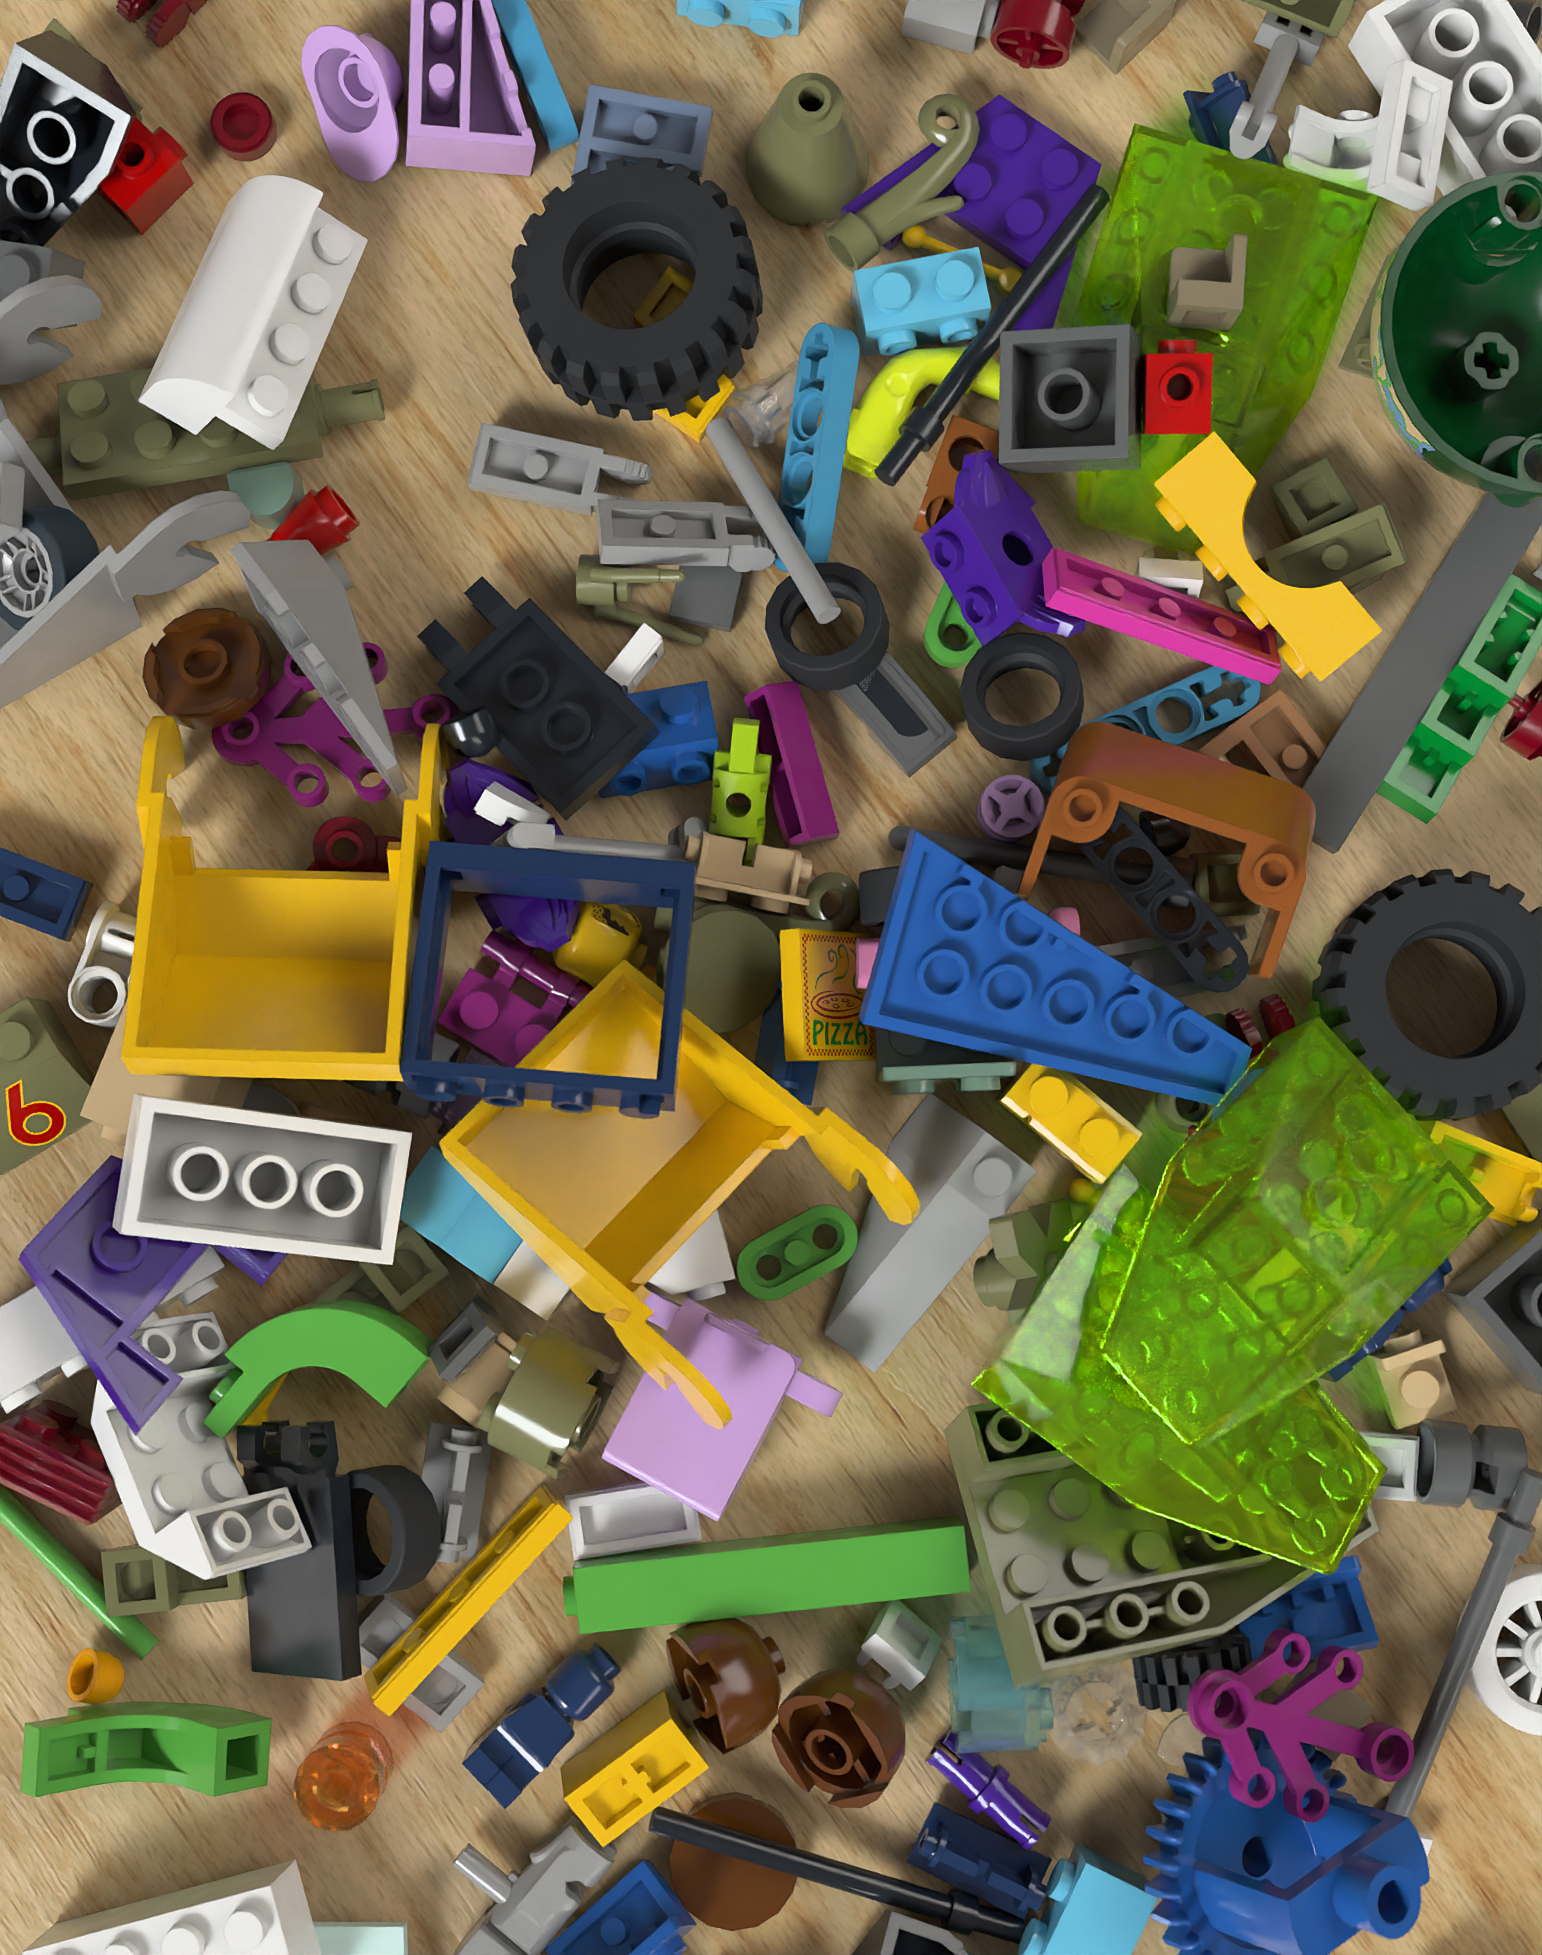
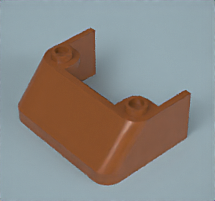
(1267, 814)

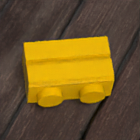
(1069, 1119)

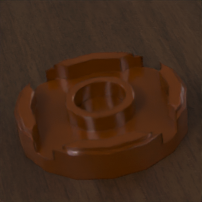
(207, 668)
(724, 1888)

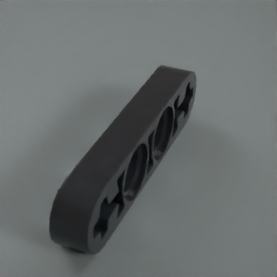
(1149, 895)

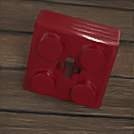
(57, 1462)

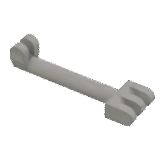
(1255, 118)
(543, 837)

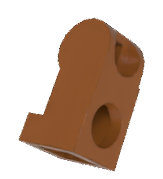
(960, 439)

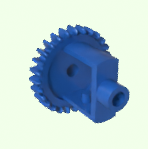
(1269, 1881)

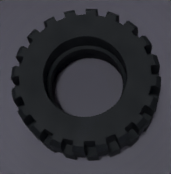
(625, 215)
(1486, 924)

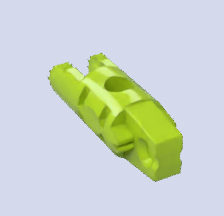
(745, 773)

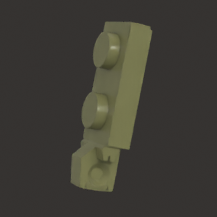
(1340, 552)

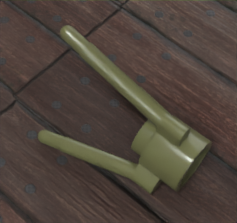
(612, 583)

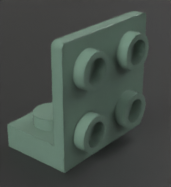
(917, 1062)

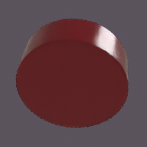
(243, 126)

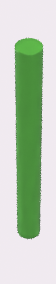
(72, 1573)

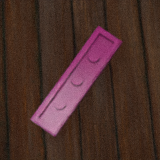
(1159, 616)

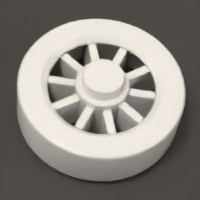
(1492, 1683)

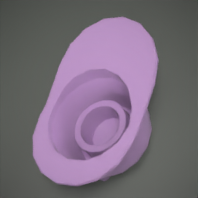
(355, 97)

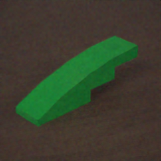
(1467, 702)

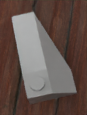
(313, 619)
(901, 1269)

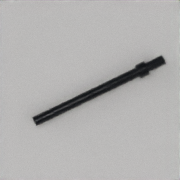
(925, 423)
(956, 1909)

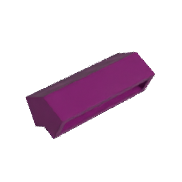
(796, 771)

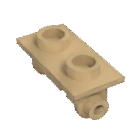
(769, 880)

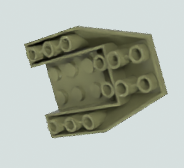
(1085, 1572)

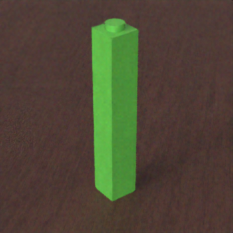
(768, 1575)

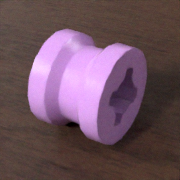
(1016, 799)

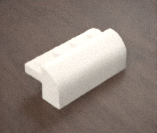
(256, 312)

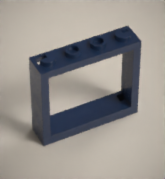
(555, 877)

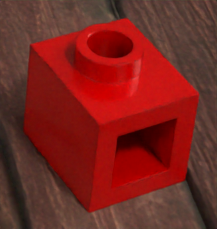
(146, 177)
(1177, 389)

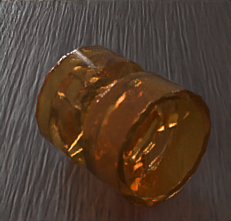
(343, 1776)

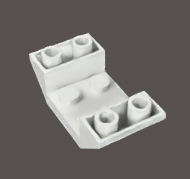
(181, 1475)

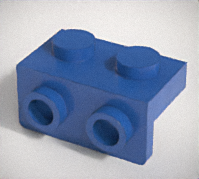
(683, 748)
(1322, 1610)
(630, 1919)

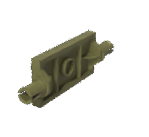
(120, 445)

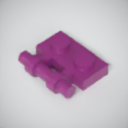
(499, 1019)

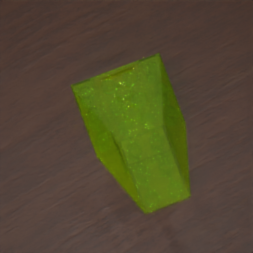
(1297, 274)
(1282, 1237)
(1276, 1483)

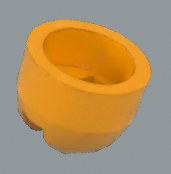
(95, 1677)

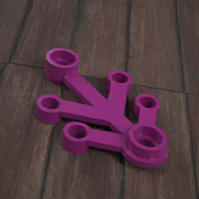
(320, 732)
(1287, 1723)

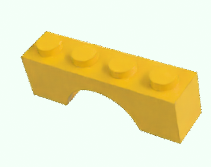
(1211, 497)

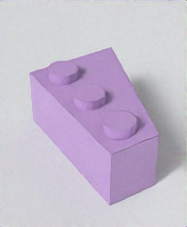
(462, 92)

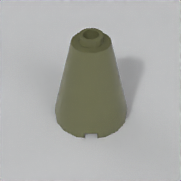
(807, 153)

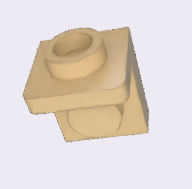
(1411, 1378)

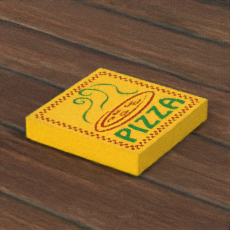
(823, 998)

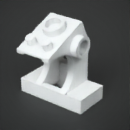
(1383, 154)

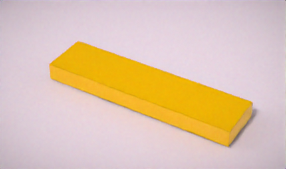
(466, 1599)

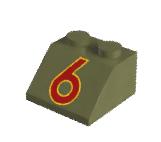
(40, 1082)

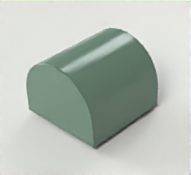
(268, 491)

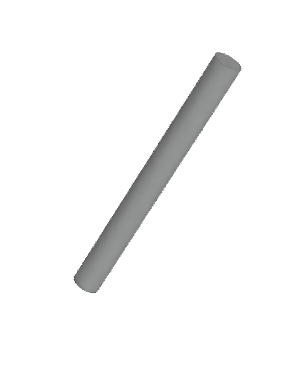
(772, 521)

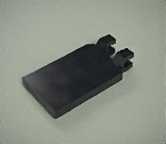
(549, 700)
(305, 1603)

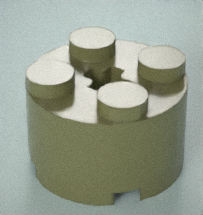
(549, 1400)

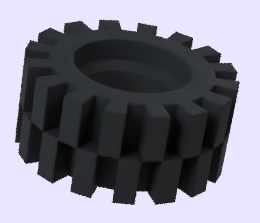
(1168, 1675)

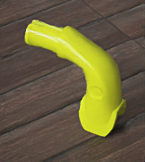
(892, 396)

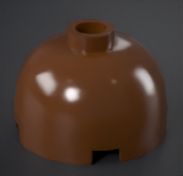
(729, 1679)
(841, 1736)

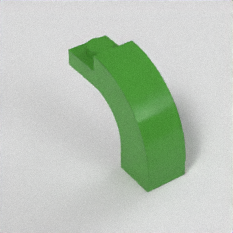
(344, 1335)
(159, 1742)

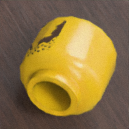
(600, 941)

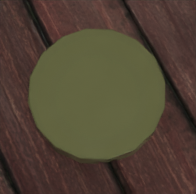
(730, 967)

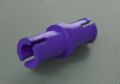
(989, 1791)

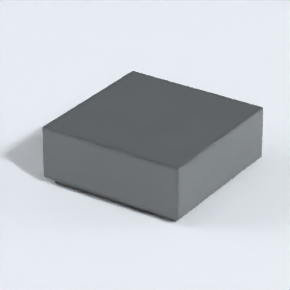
(707, 597)

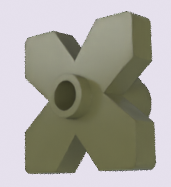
(1021, 1256)

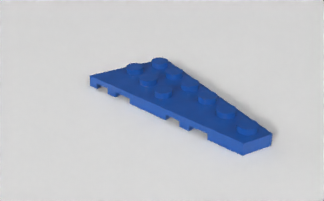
(1007, 980)

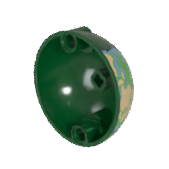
(1464, 337)

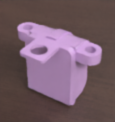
(668, 1441)

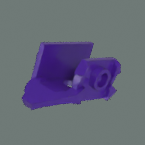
(994, 553)
(532, 920)

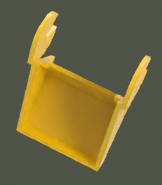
(272, 964)
(621, 1193)

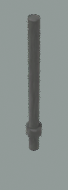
(1510, 1537)

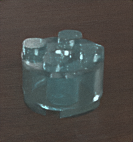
(983, 1697)

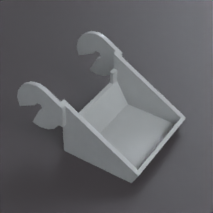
(99, 601)

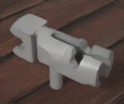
(537, 1900)

